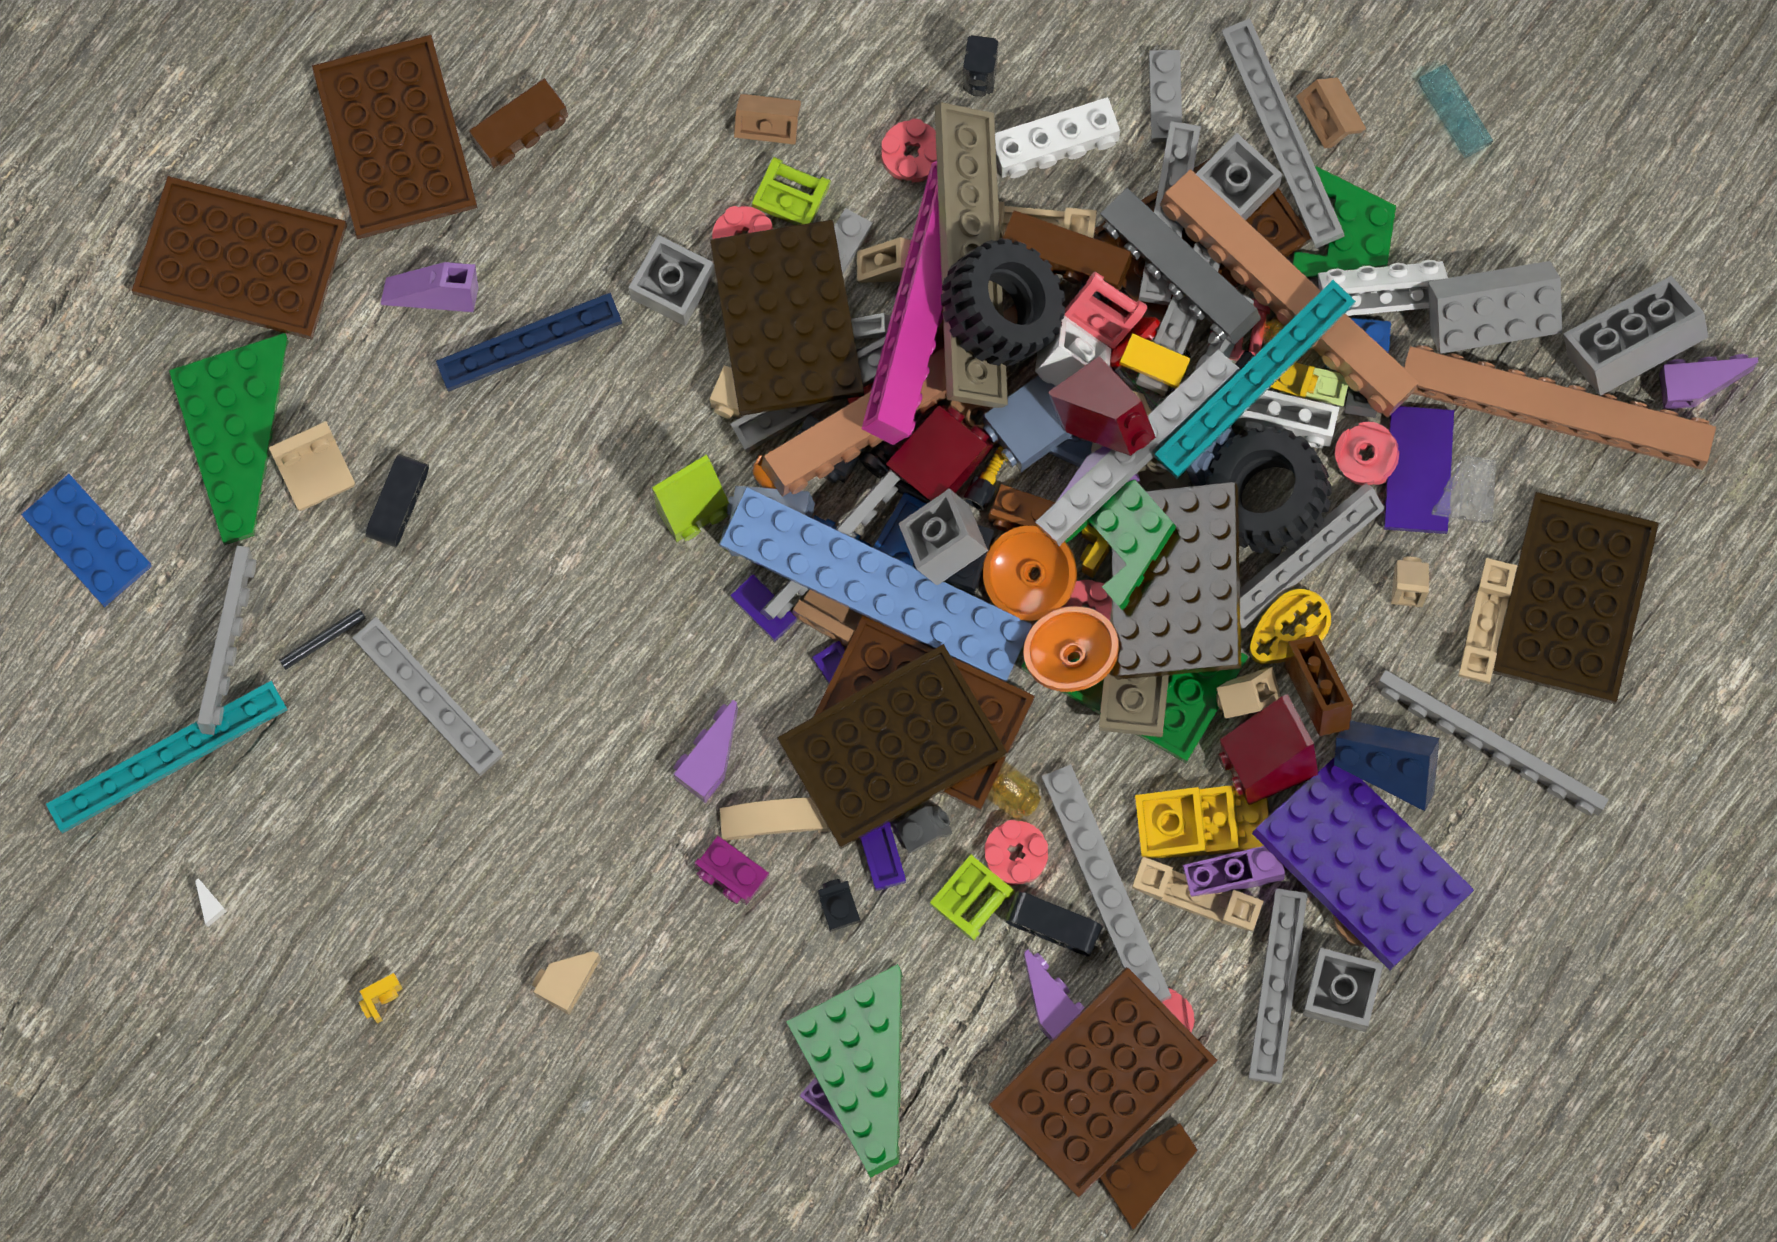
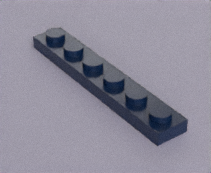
(529, 342)

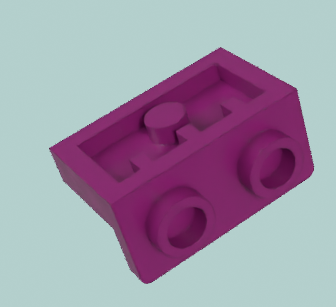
(731, 871)

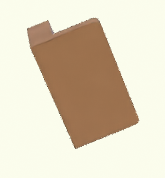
(1330, 111)
(767, 119)
(827, 617)

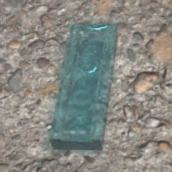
(1455, 111)

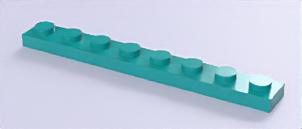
(1254, 379)
(164, 758)

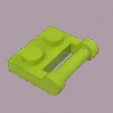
(786, 201)
(964, 889)

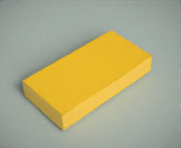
(1154, 361)

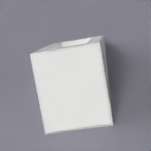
(871, 326)
(210, 906)

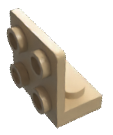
(312, 466)

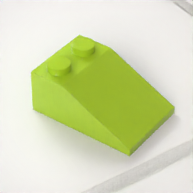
(691, 499)

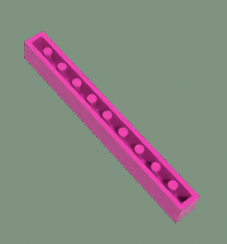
(910, 329)

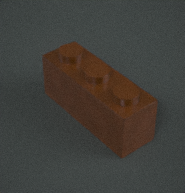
(519, 124)
(1318, 685)

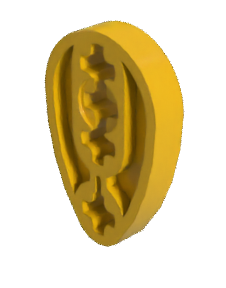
(1282, 612)

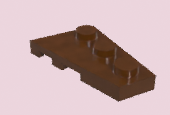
(1145, 1174)

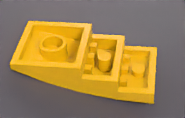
(1197, 822)

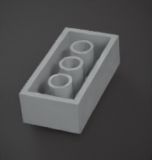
(1495, 307)
(1636, 335)

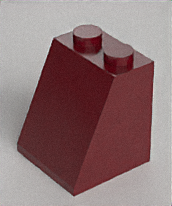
(1102, 409)
(941, 453)
(1269, 752)

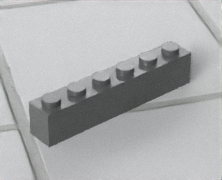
(1180, 266)

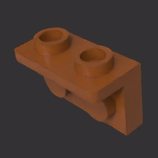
(1016, 509)

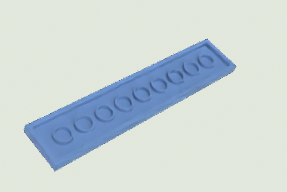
(874, 584)

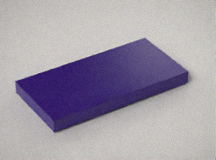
(1421, 471)

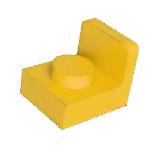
(1297, 380)
(1093, 555)
(383, 991)

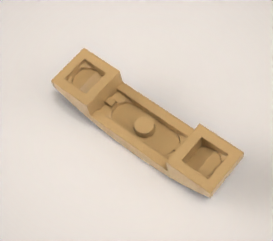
(1074, 219)
(1487, 620)
(770, 817)
(1172, 888)

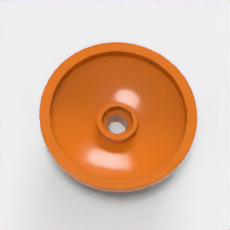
(1010, 567)
(1066, 636)

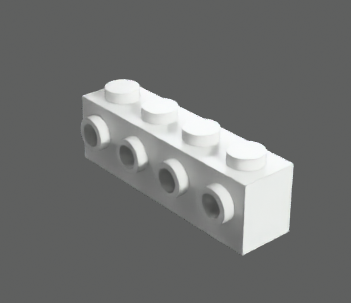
(1056, 138)
(1386, 288)
(1304, 417)

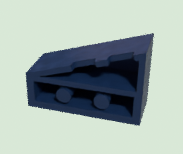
(1390, 760)

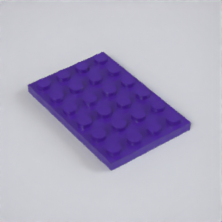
(1363, 863)

